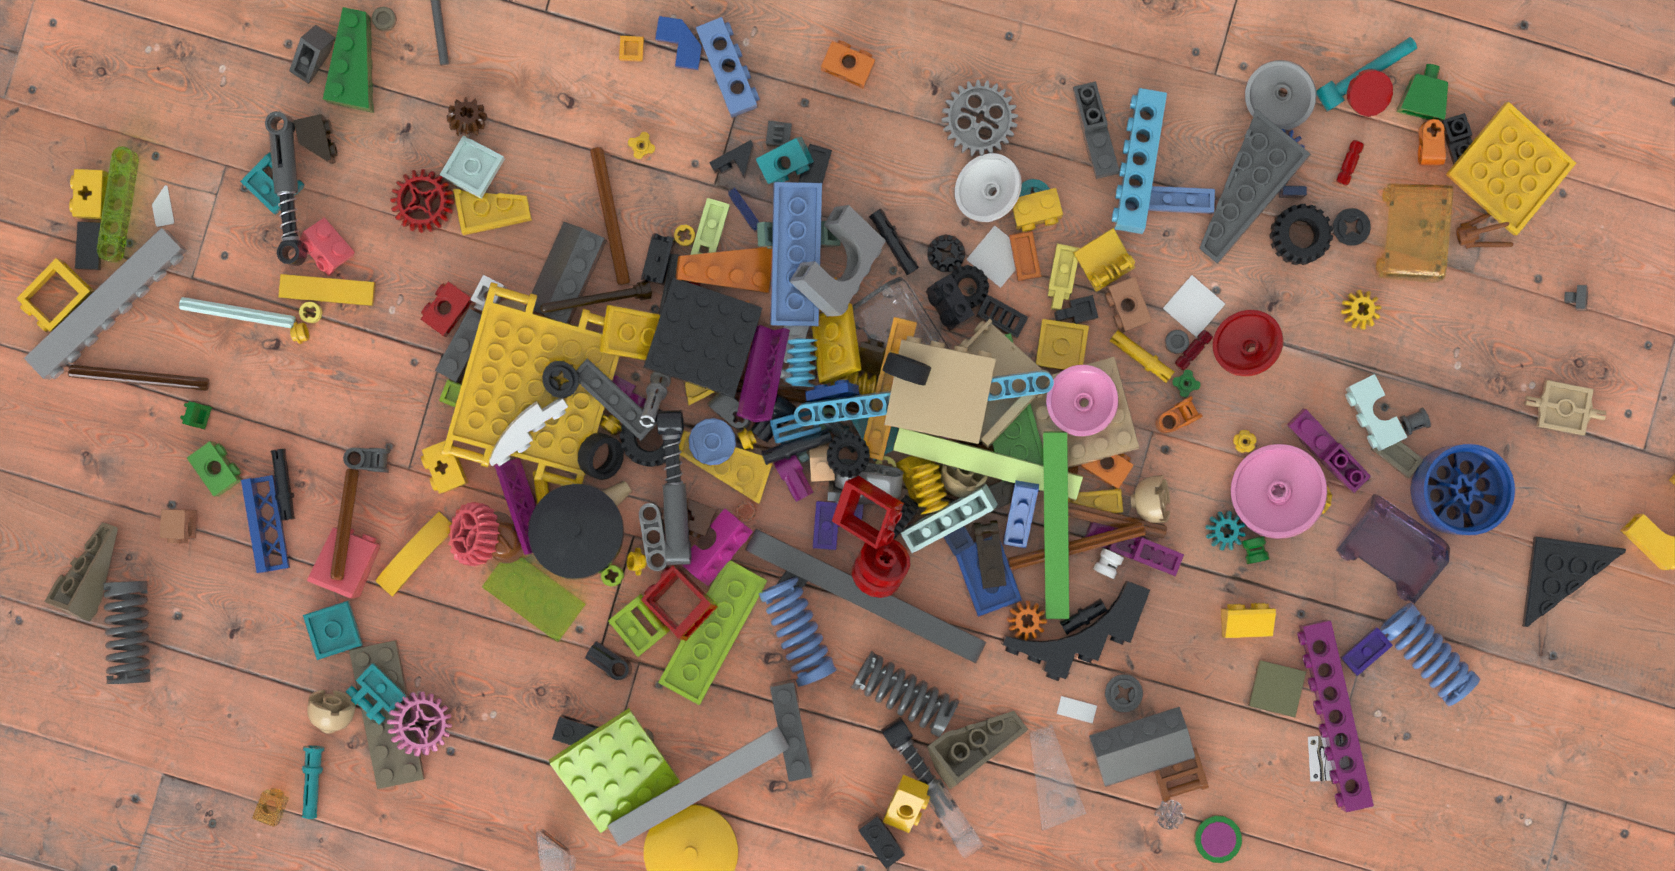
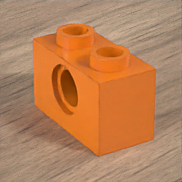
(856, 75)
(1115, 474)

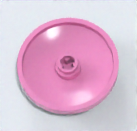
(1279, 491)

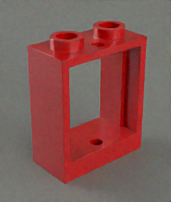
(847, 505)
(694, 619)

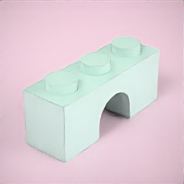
(1363, 396)

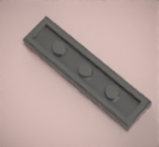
(612, 398)

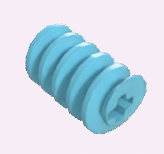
(801, 362)

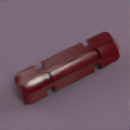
(1193, 350)

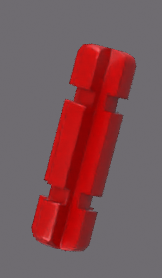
(1350, 162)

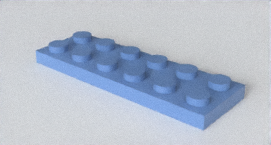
(794, 241)

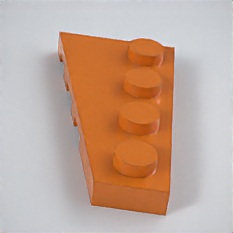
(732, 269)

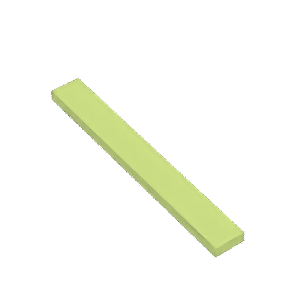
(976, 459)

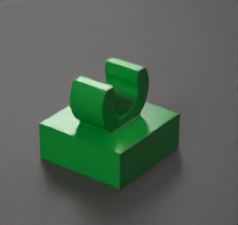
(196, 415)

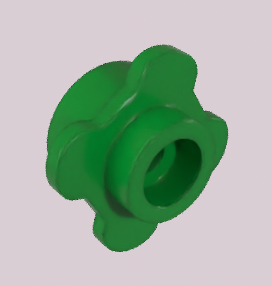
(1179, 383)

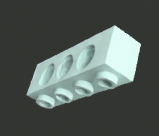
(949, 519)

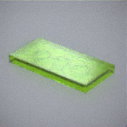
(534, 596)

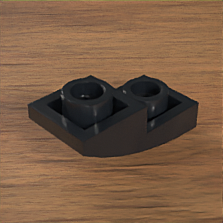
(1457, 135)

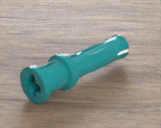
(312, 770)

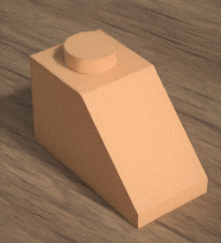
(819, 465)

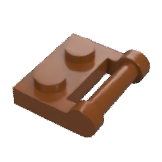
(1178, 771)

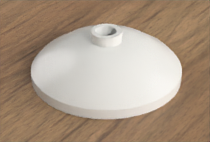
(980, 180)

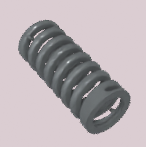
(874, 664)
(128, 672)

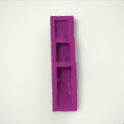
(1141, 550)

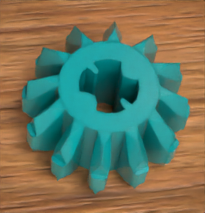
(1219, 536)

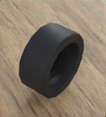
(906, 368)
(613, 461)

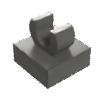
(778, 133)
(1579, 298)

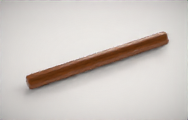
(610, 216)
(1081, 545)

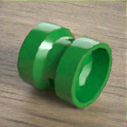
(1255, 555)

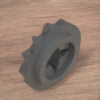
(1134, 695)

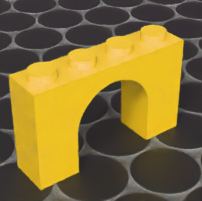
(1651, 540)

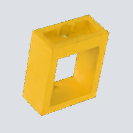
(71, 277)

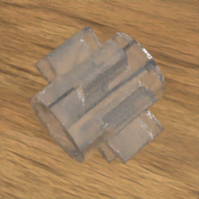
(1170, 814)

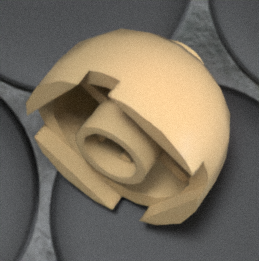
(961, 481)
(1152, 499)
(330, 711)

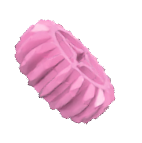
(422, 734)

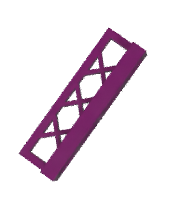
(761, 373)
(518, 498)

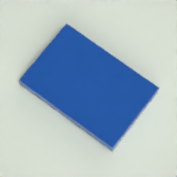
(986, 599)

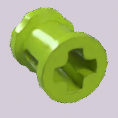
(609, 582)

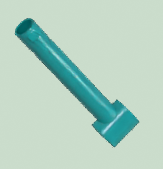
(1332, 94)

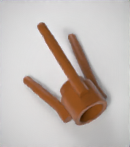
(1468, 234)

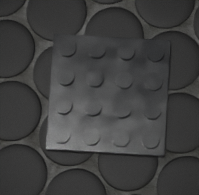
(703, 337)

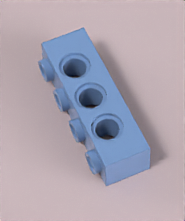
(709, 34)

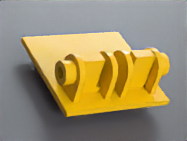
(1104, 259)

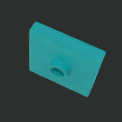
(332, 630)

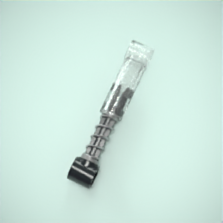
(940, 798)

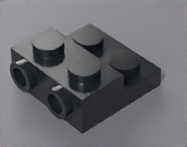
(949, 302)

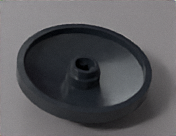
(576, 531)

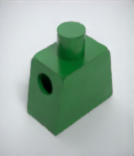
(1425, 95)

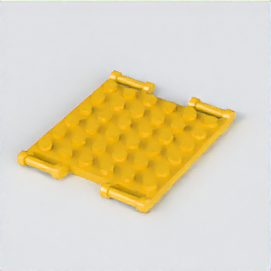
(506, 378)

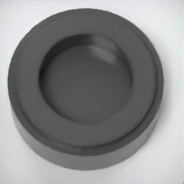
(1176, 341)

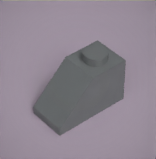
(311, 53)

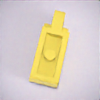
(1062, 275)

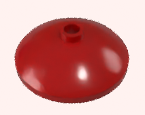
(1241, 333)

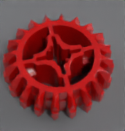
(410, 184)

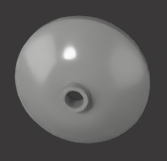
(1283, 110)

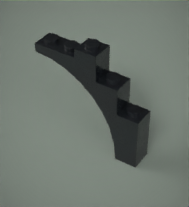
(1088, 643)

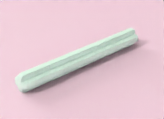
(237, 312)

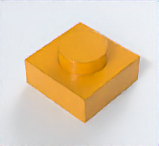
(631, 48)

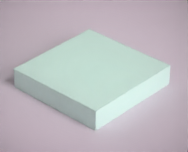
(472, 166)

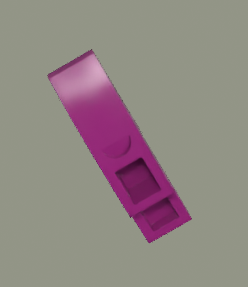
(1328, 450)

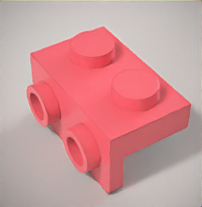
(326, 246)

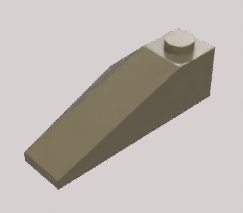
(83, 586)
(968, 748)

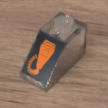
(553, 854)

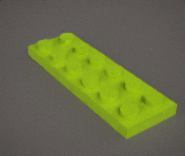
(702, 655)

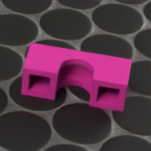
(730, 536)

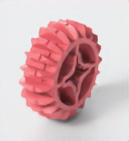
(473, 534)

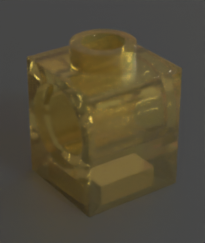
(262, 813)

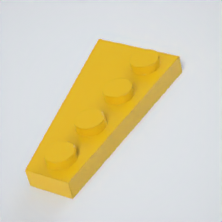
(742, 471)

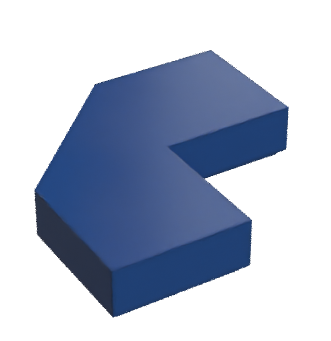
(676, 31)

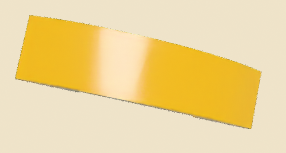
(414, 554)

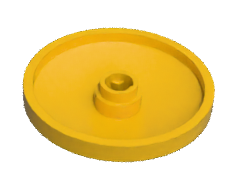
(692, 841)

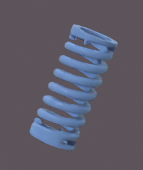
(825, 663)
(1461, 684)

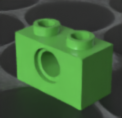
(202, 463)

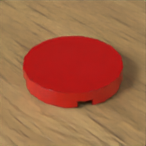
(1370, 92)

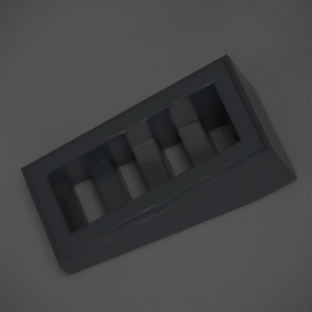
(998, 304)

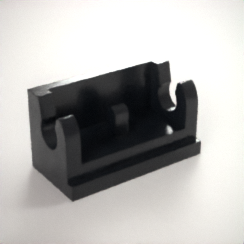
(658, 259)

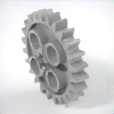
(989, 99)

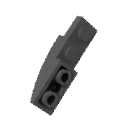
(1095, 130)

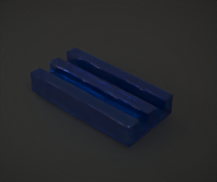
(743, 209)

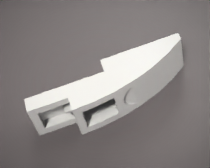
(517, 435)

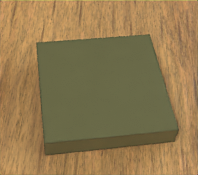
(1277, 688)

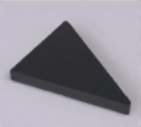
(1559, 570)

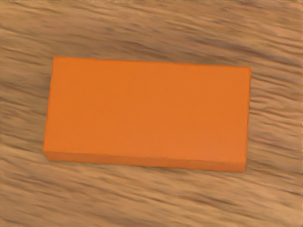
(1025, 256)

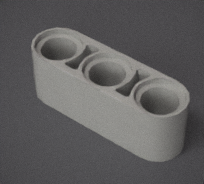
(884, 477)
(646, 527)

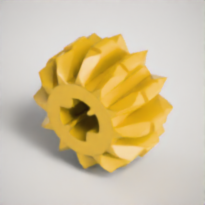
(1369, 311)

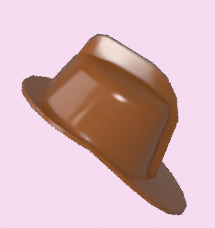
(509, 545)

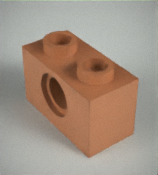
(1128, 290)
(178, 525)

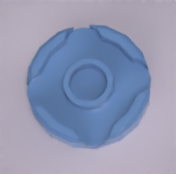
(712, 441)

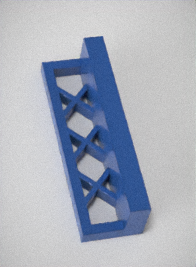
(256, 526)

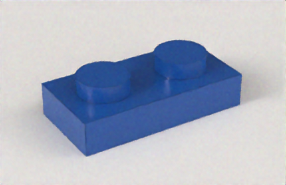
(841, 389)

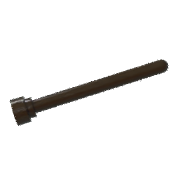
(640, 291)

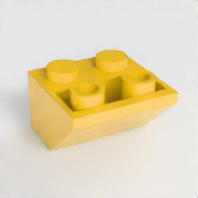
(1247, 622)

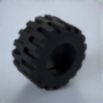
(1319, 226)
(639, 455)

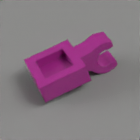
(629, 388)

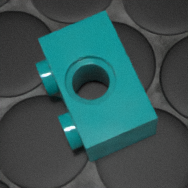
(771, 162)

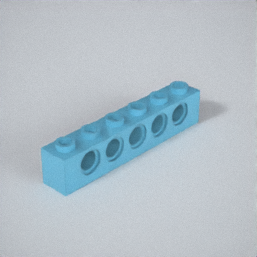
(1154, 104)

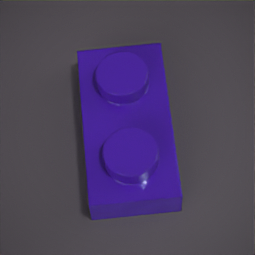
(1366, 651)

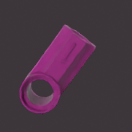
(793, 474)

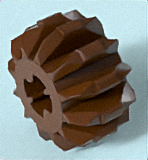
(466, 117)

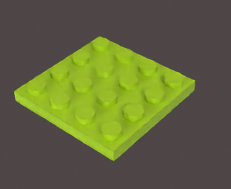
(614, 770)

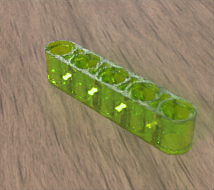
(112, 194)

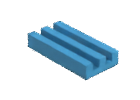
(776, 431)

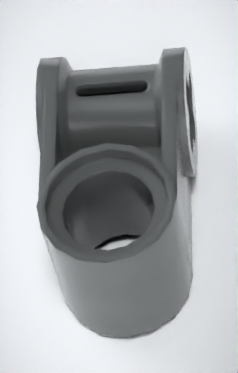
(727, 408)
(369, 459)

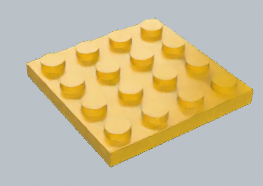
(1511, 168)

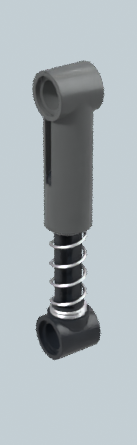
(285, 185)
(677, 542)

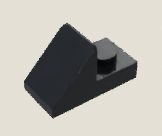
(739, 155)

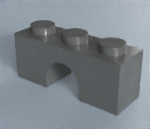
(458, 352)

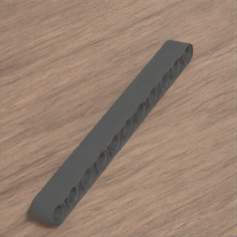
(843, 585)

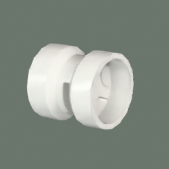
(1108, 563)

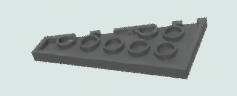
(1258, 174)

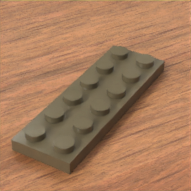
(389, 763)

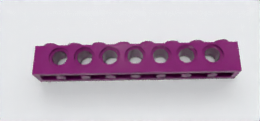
(1361, 795)

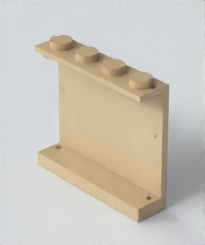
(1009, 360)
(953, 396)

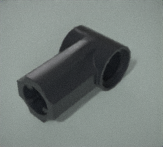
(781, 408)
(607, 659)

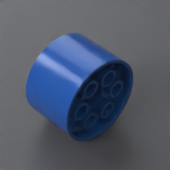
(1497, 479)

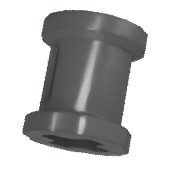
(1415, 421)

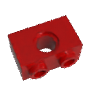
(446, 322)

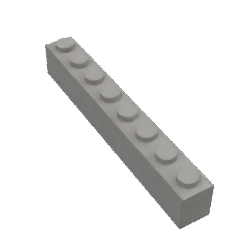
(105, 304)

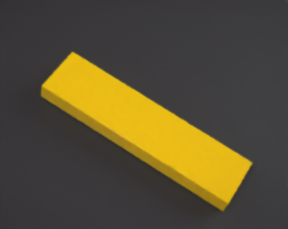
(326, 290)

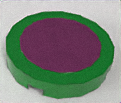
(1218, 839)

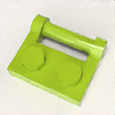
(632, 629)

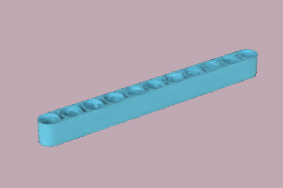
(866, 411)

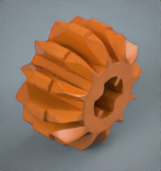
(1034, 617)

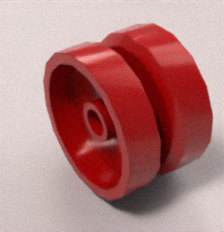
(881, 569)

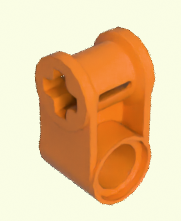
(1431, 147)
(1181, 415)

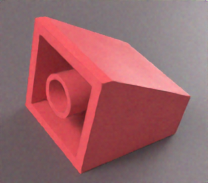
(359, 562)

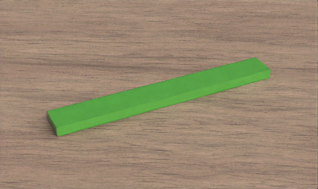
(1056, 524)

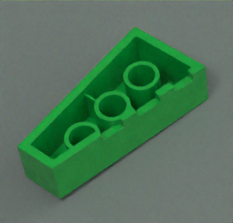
(350, 67)

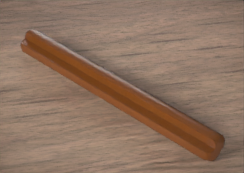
(1114, 519)
(344, 524)

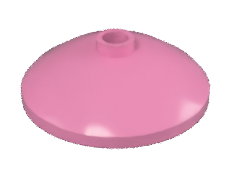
(1070, 389)

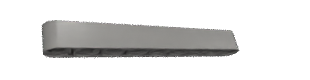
(699, 786)

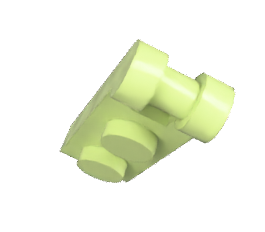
(710, 226)

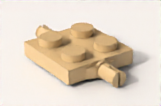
(1565, 407)

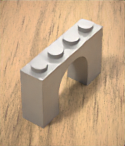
(862, 248)

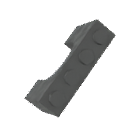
(789, 722)

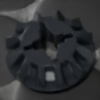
(1362, 226)
(935, 255)
(553, 384)

